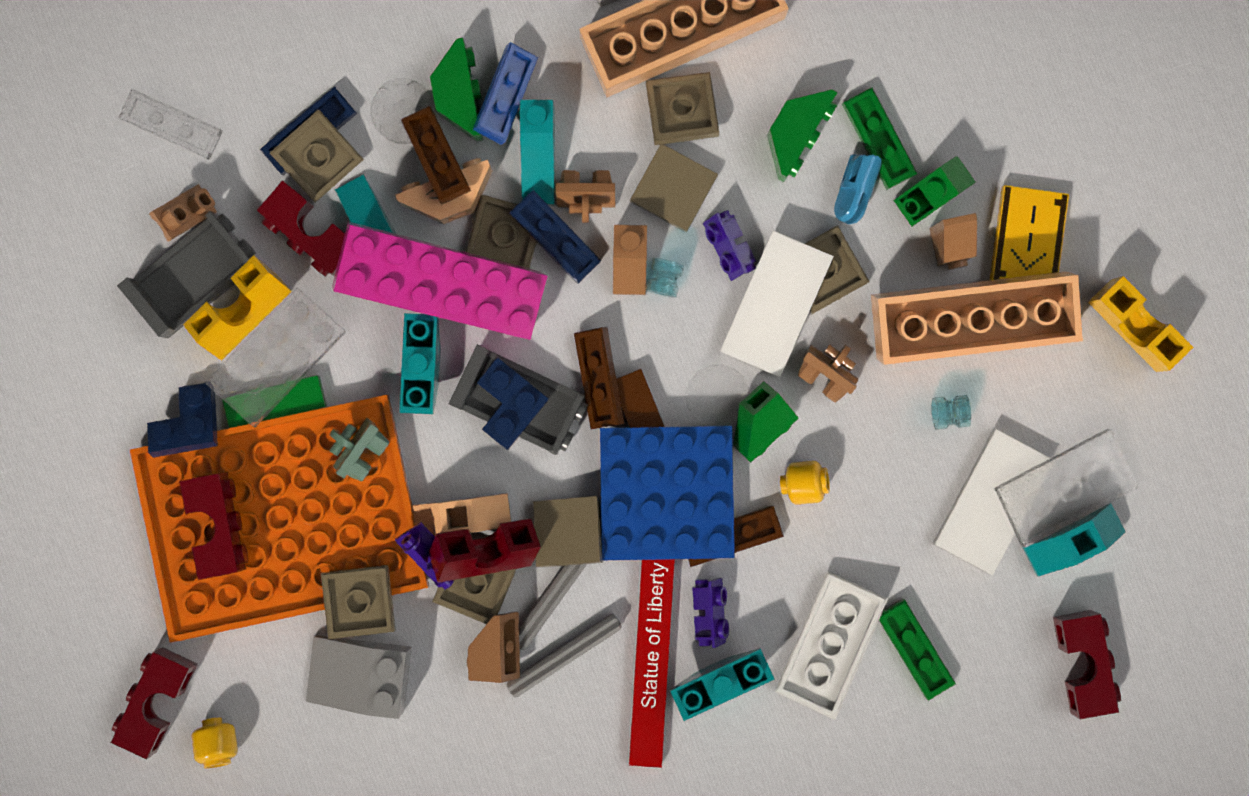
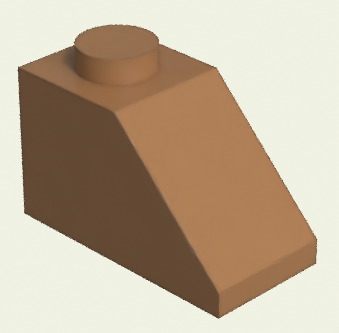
(955, 241)
(629, 259)
(495, 650)

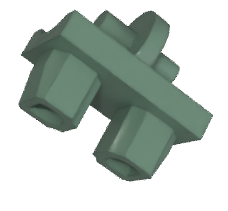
(349, 461)

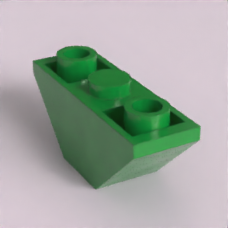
(456, 90)
(796, 129)

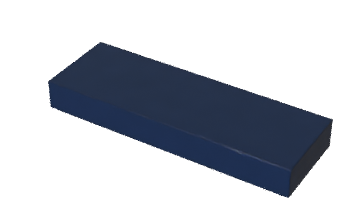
(334, 108)
(555, 237)

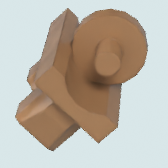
(585, 197)
(183, 212)
(840, 379)

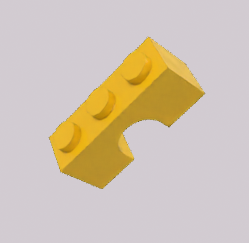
(1124, 311)
(224, 328)

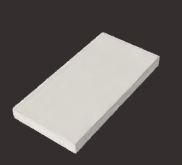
(776, 303)
(977, 523)
(831, 645)

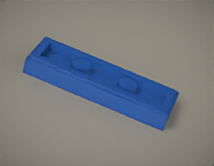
(505, 93)

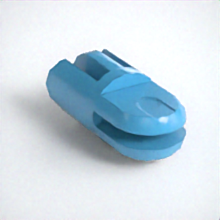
(856, 187)

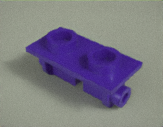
(721, 232)
(417, 544)
(711, 627)

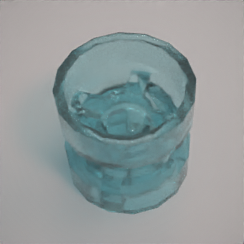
(664, 277)
(951, 412)

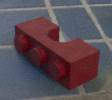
(286, 212)
(508, 548)
(224, 551)
(1095, 690)
(139, 727)

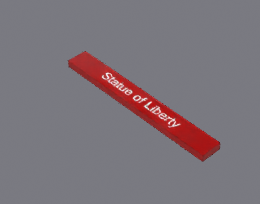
(651, 663)

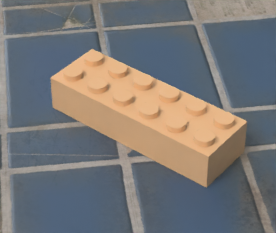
(669, 33)
(977, 317)

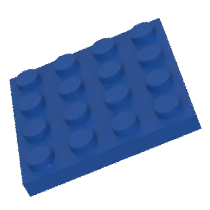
(667, 493)

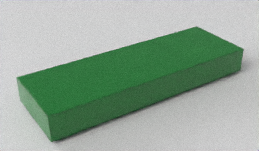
(879, 137)
(304, 397)
(916, 649)

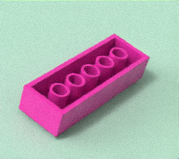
(438, 281)

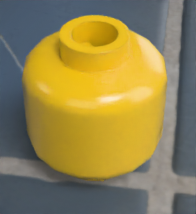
(805, 482)
(214, 743)

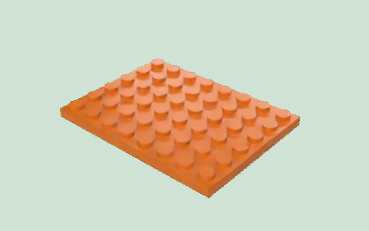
(293, 518)

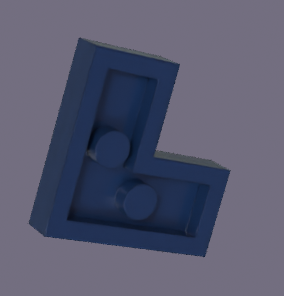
(519, 403)
(192, 430)

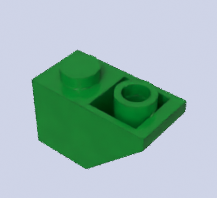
(934, 191)
(761, 421)

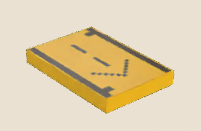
(1028, 232)

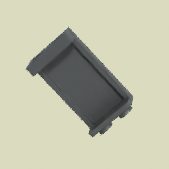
(188, 275)
(550, 425)

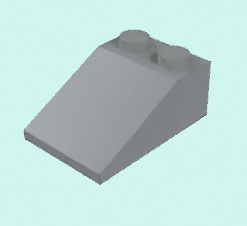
(359, 676)

